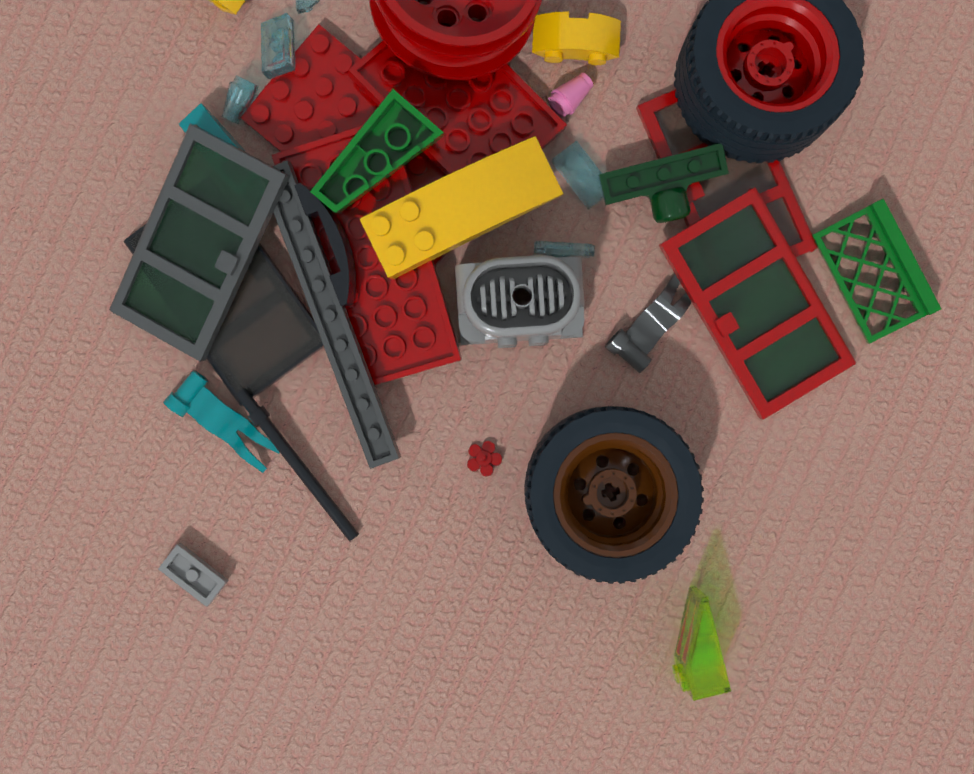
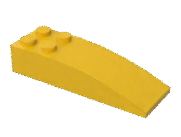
(461, 207)

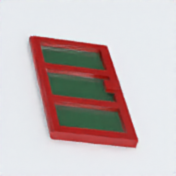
(757, 303)

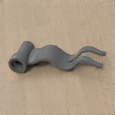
(649, 327)

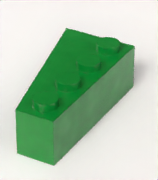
(377, 151)

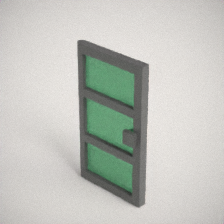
(198, 242)

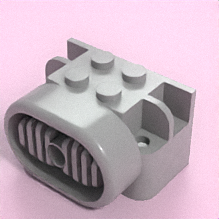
(491, 314)

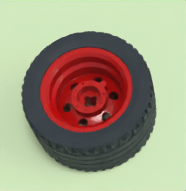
(768, 127)

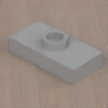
(193, 574)

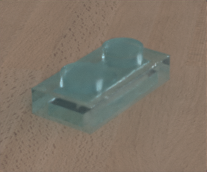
(277, 46)
(580, 174)

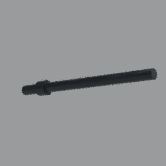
(259, 416)

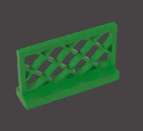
(899, 256)

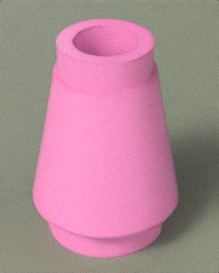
(569, 95)

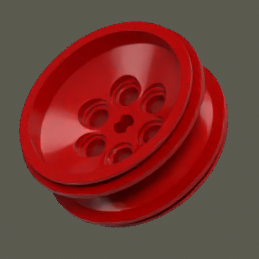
(466, 47)

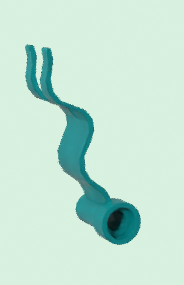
(216, 417)

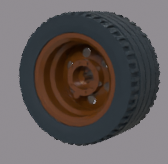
(651, 532)

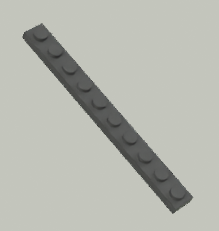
(334, 326)

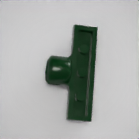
(665, 181)

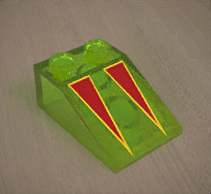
(698, 651)

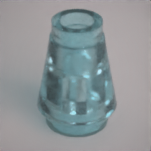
(239, 99)

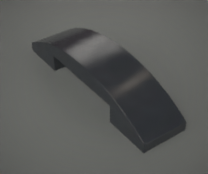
(345, 280)

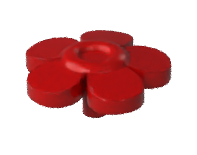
(483, 458)

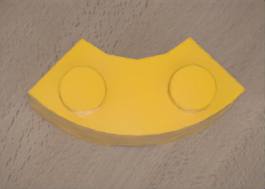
(585, 39)

